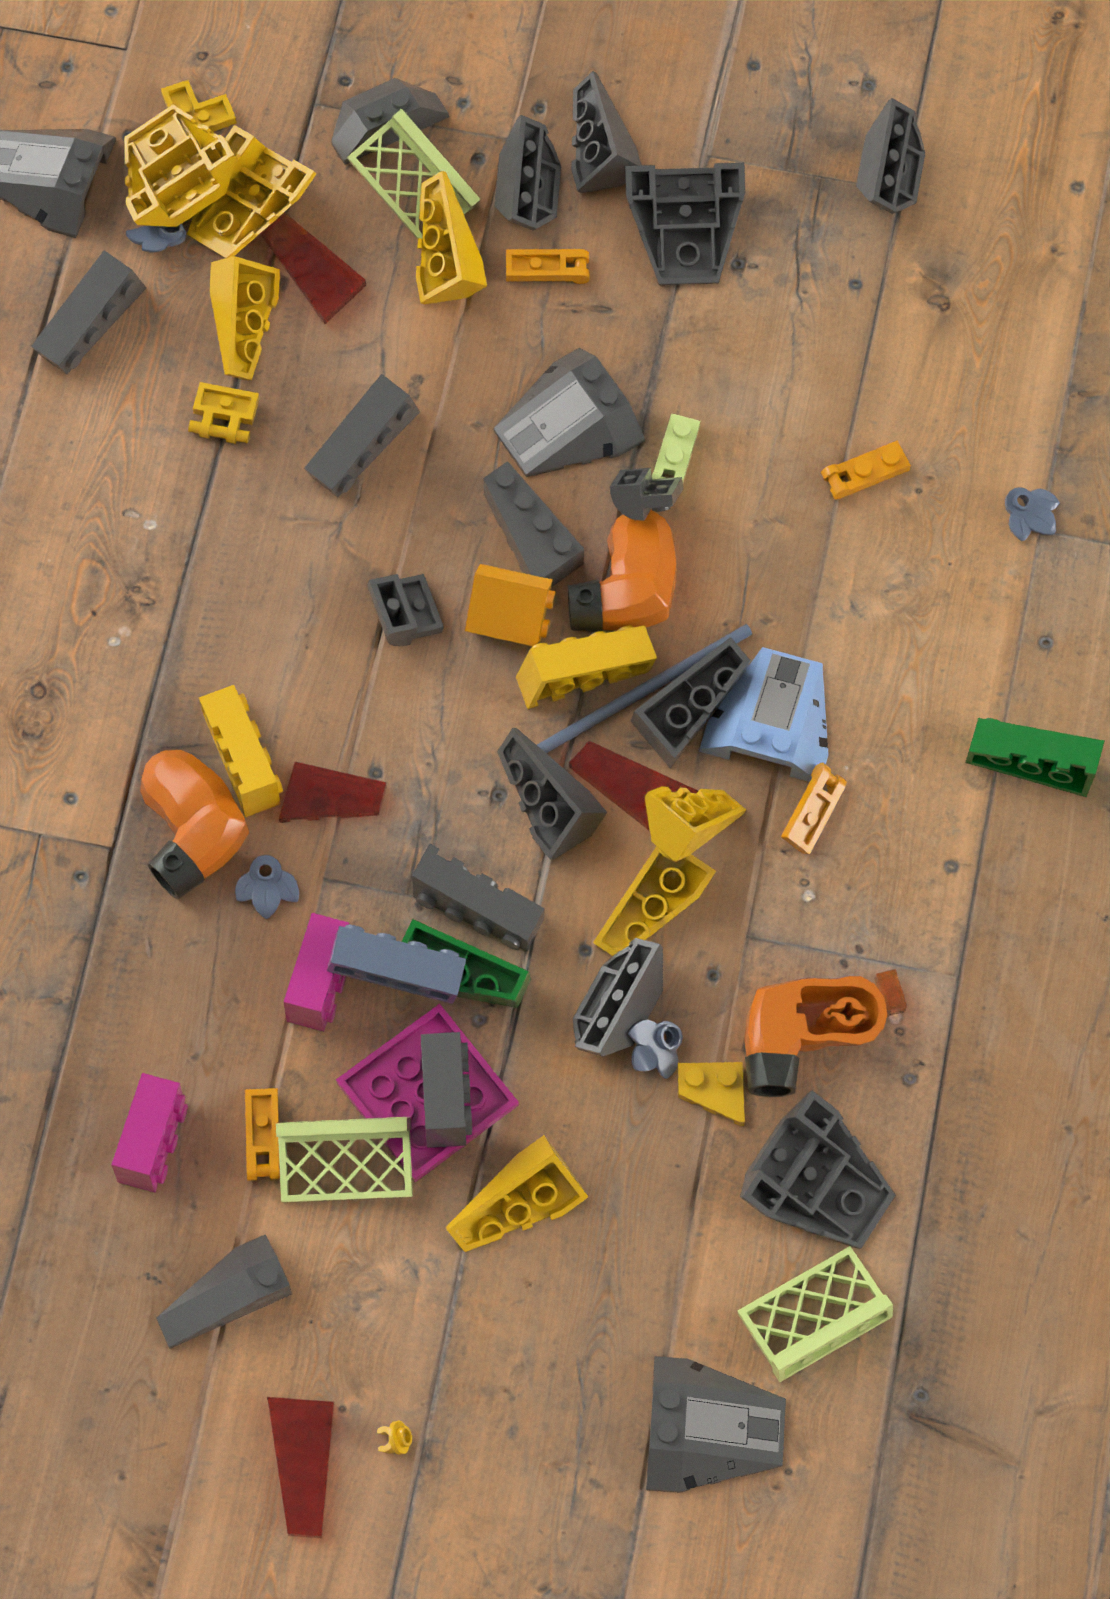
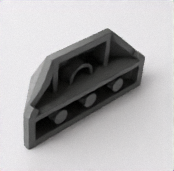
(372, 109)
(892, 159)
(528, 176)
(619, 998)

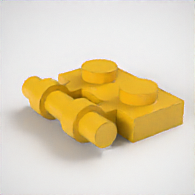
(224, 404)

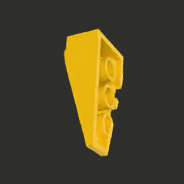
(449, 256)
(241, 304)
(686, 820)
(654, 899)
(524, 1192)

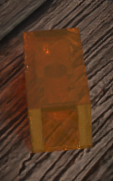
(890, 987)

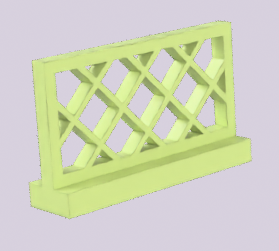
(428, 157)
(344, 1130)
(835, 1333)

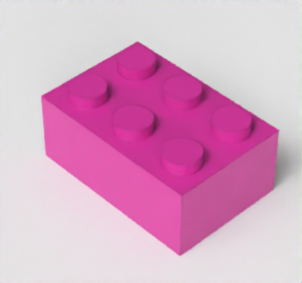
(311, 987)
(149, 1133)

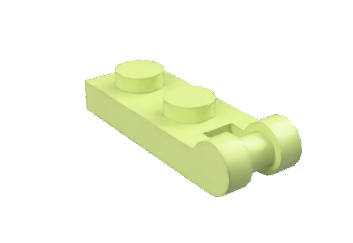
(676, 447)

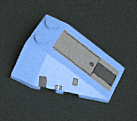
(773, 714)

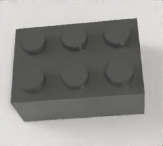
(446, 1089)

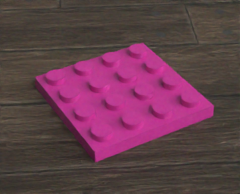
(392, 1086)

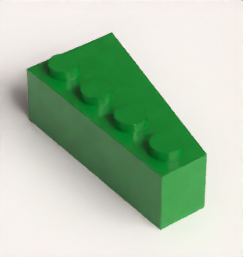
(1036, 755)
(484, 975)

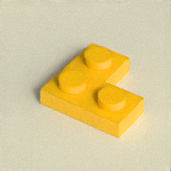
(213, 113)

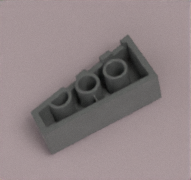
(88, 312)
(362, 436)
(531, 528)
(684, 706)
(475, 900)

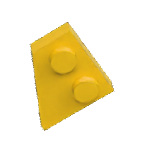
(714, 1087)

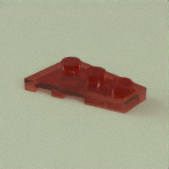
(324, 792)

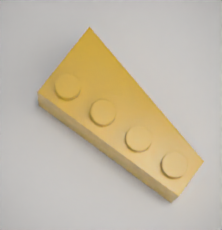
(584, 663)
(241, 751)

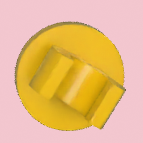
(399, 1438)

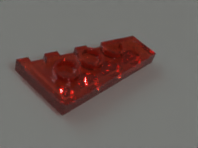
(313, 267)
(621, 779)
(302, 1454)

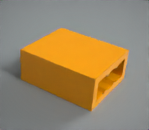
(509, 605)

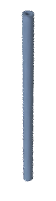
(637, 693)

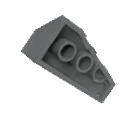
(600, 139)
(555, 802)
(233, 1288)

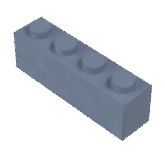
(396, 963)

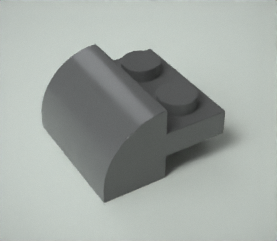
(637, 493)
(405, 608)

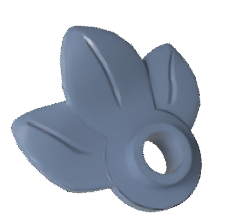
(157, 237)
(1035, 514)
(268, 890)
(652, 1049)

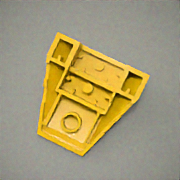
(175, 168)
(257, 194)

